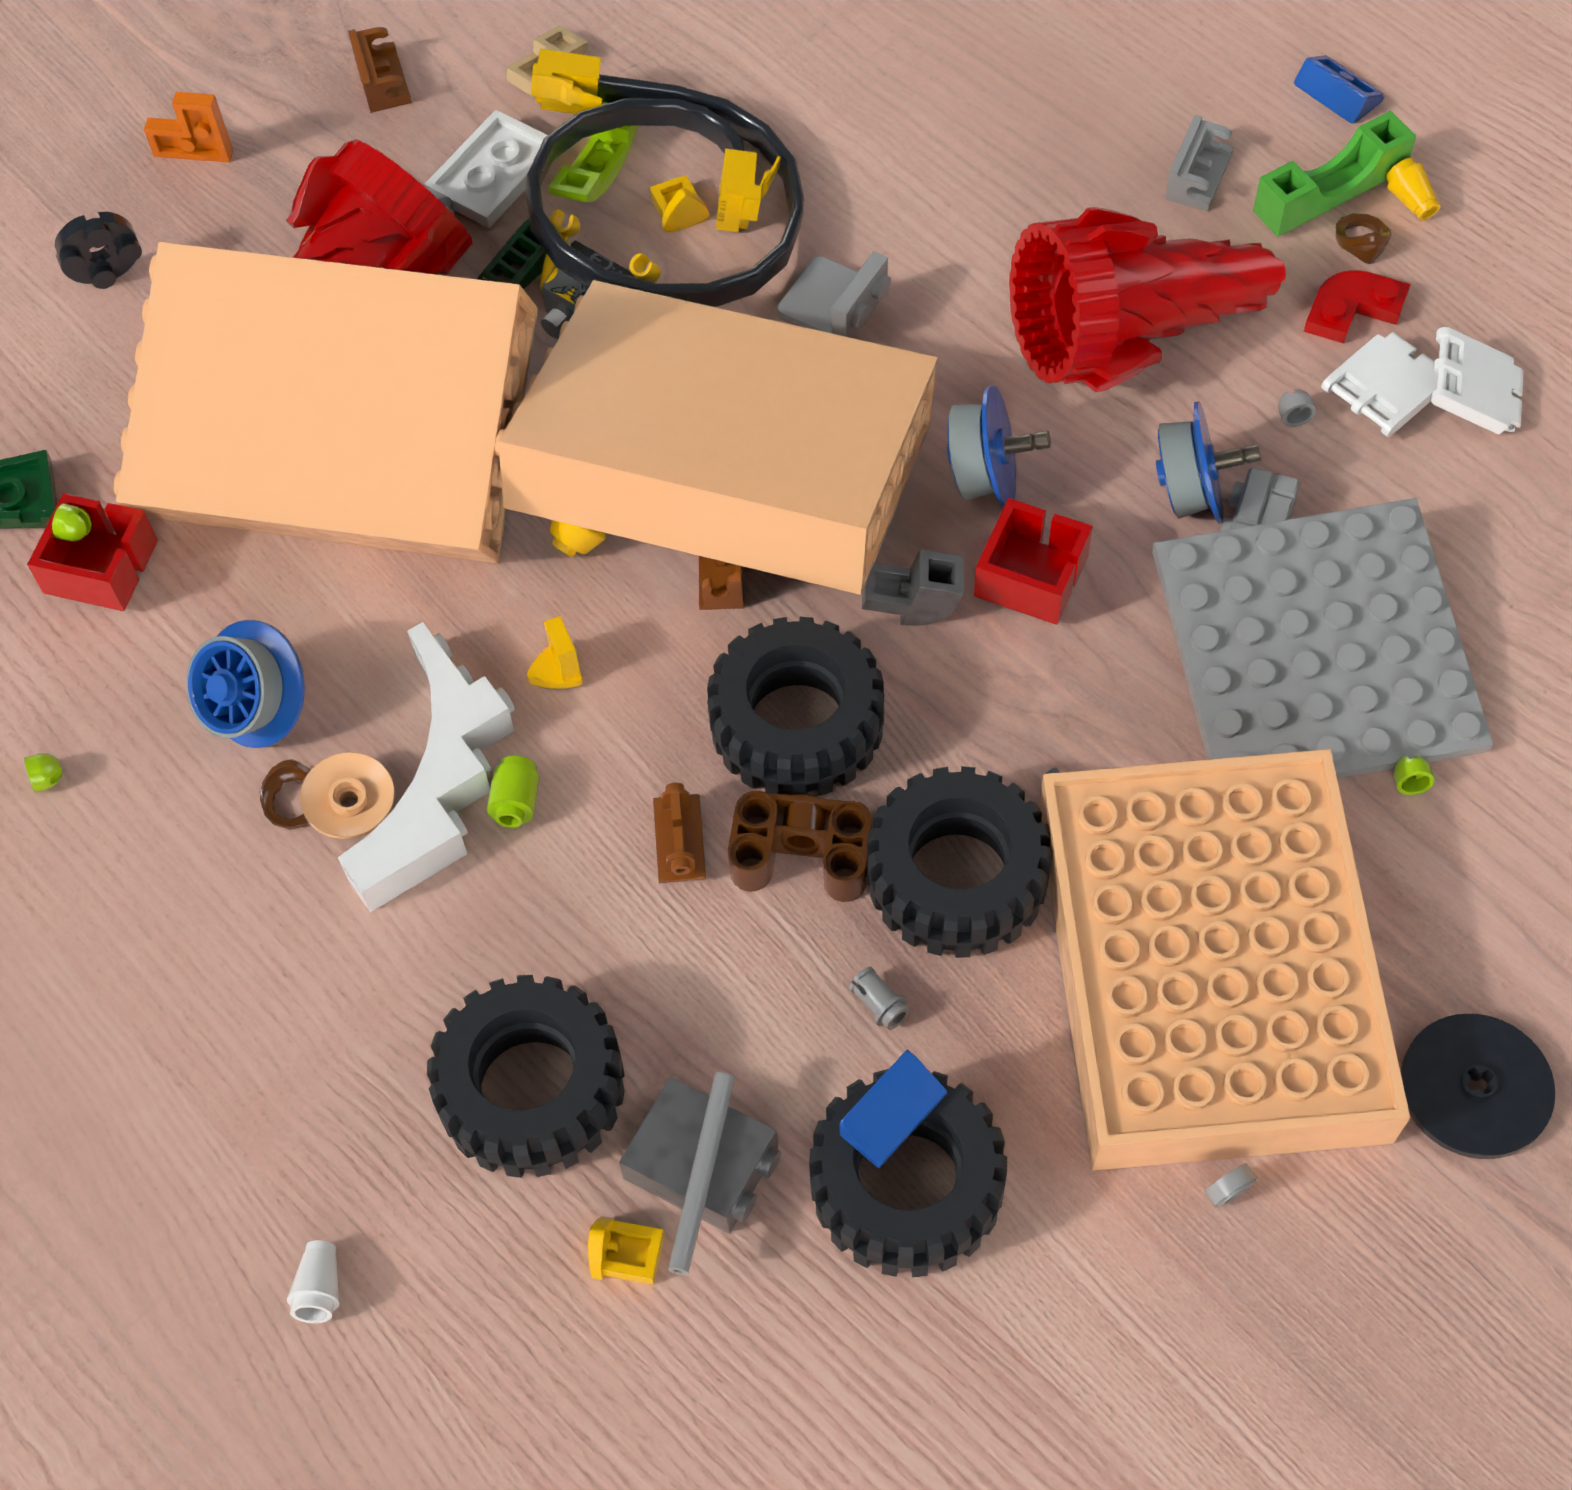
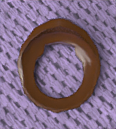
(1364, 247)
(281, 773)

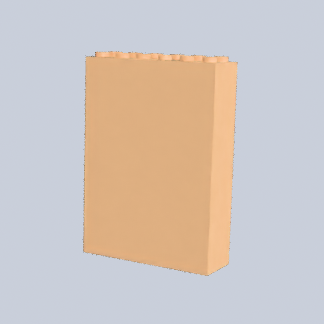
(325, 400)
(719, 435)

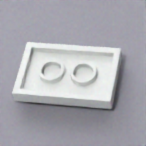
(489, 168)

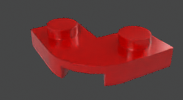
(1353, 294)

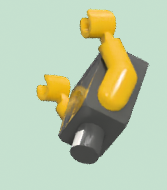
(562, 291)

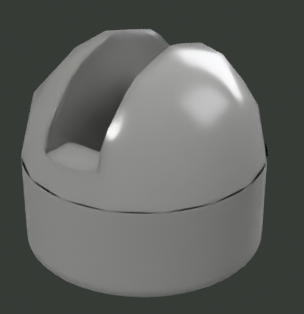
(1296, 408)

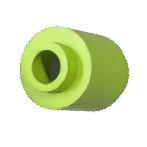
(513, 791)

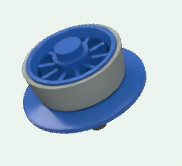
(984, 448)
(1192, 466)
(246, 684)

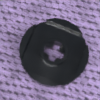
(102, 266)

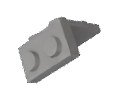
(836, 297)

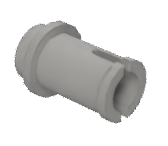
(887, 1007)

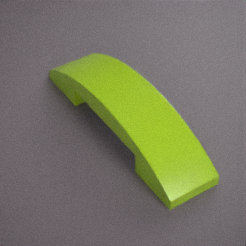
(595, 166)

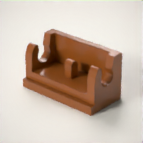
(379, 69)
(720, 585)

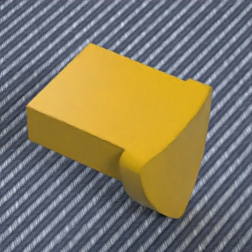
(678, 204)
(558, 664)
(624, 1250)

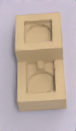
(555, 39)

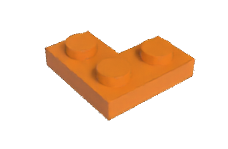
(196, 133)

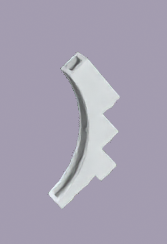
(424, 827)

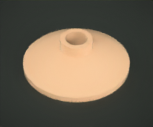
(343, 778)

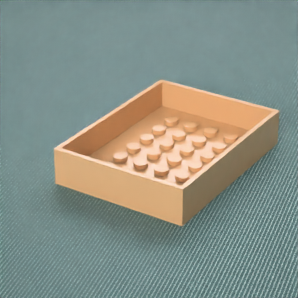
(1218, 962)

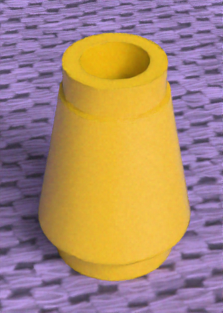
(1412, 187)

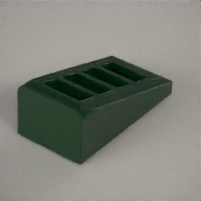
(513, 252)

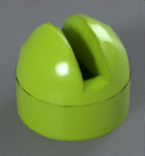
(71, 523)
(43, 771)
(1413, 775)

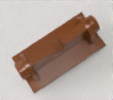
(679, 835)

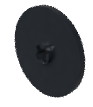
(1478, 1123)

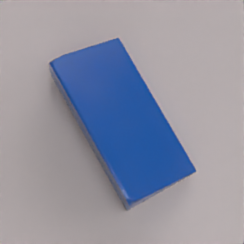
(1337, 88)
(892, 1109)

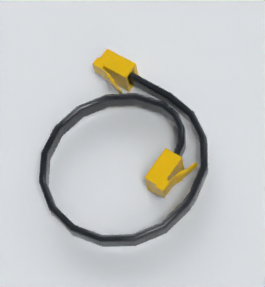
(575, 86)

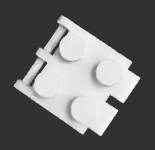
(1385, 382)
(1477, 382)

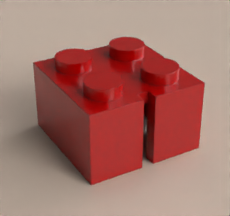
(101, 564)
(1026, 573)

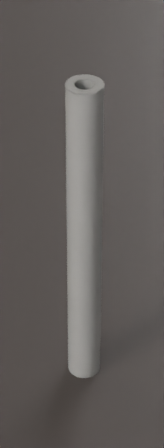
(701, 1174)

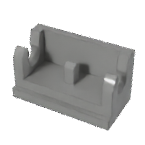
(1199, 165)

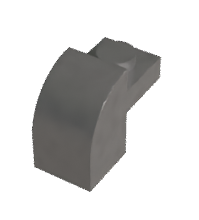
(918, 593)

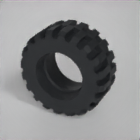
(785, 657)
(958, 806)
(512, 1017)
(912, 1236)

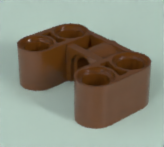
(803, 828)

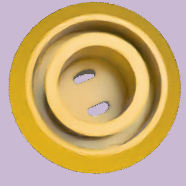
(574, 539)

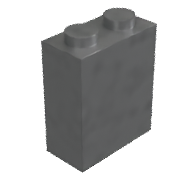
(666, 1147)

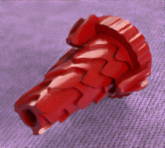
(374, 215)
(1107, 283)

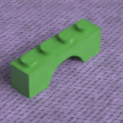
(1295, 196)

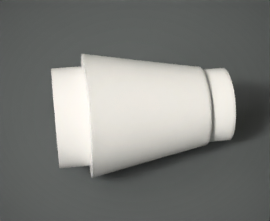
(315, 1285)

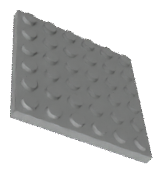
(1322, 640)

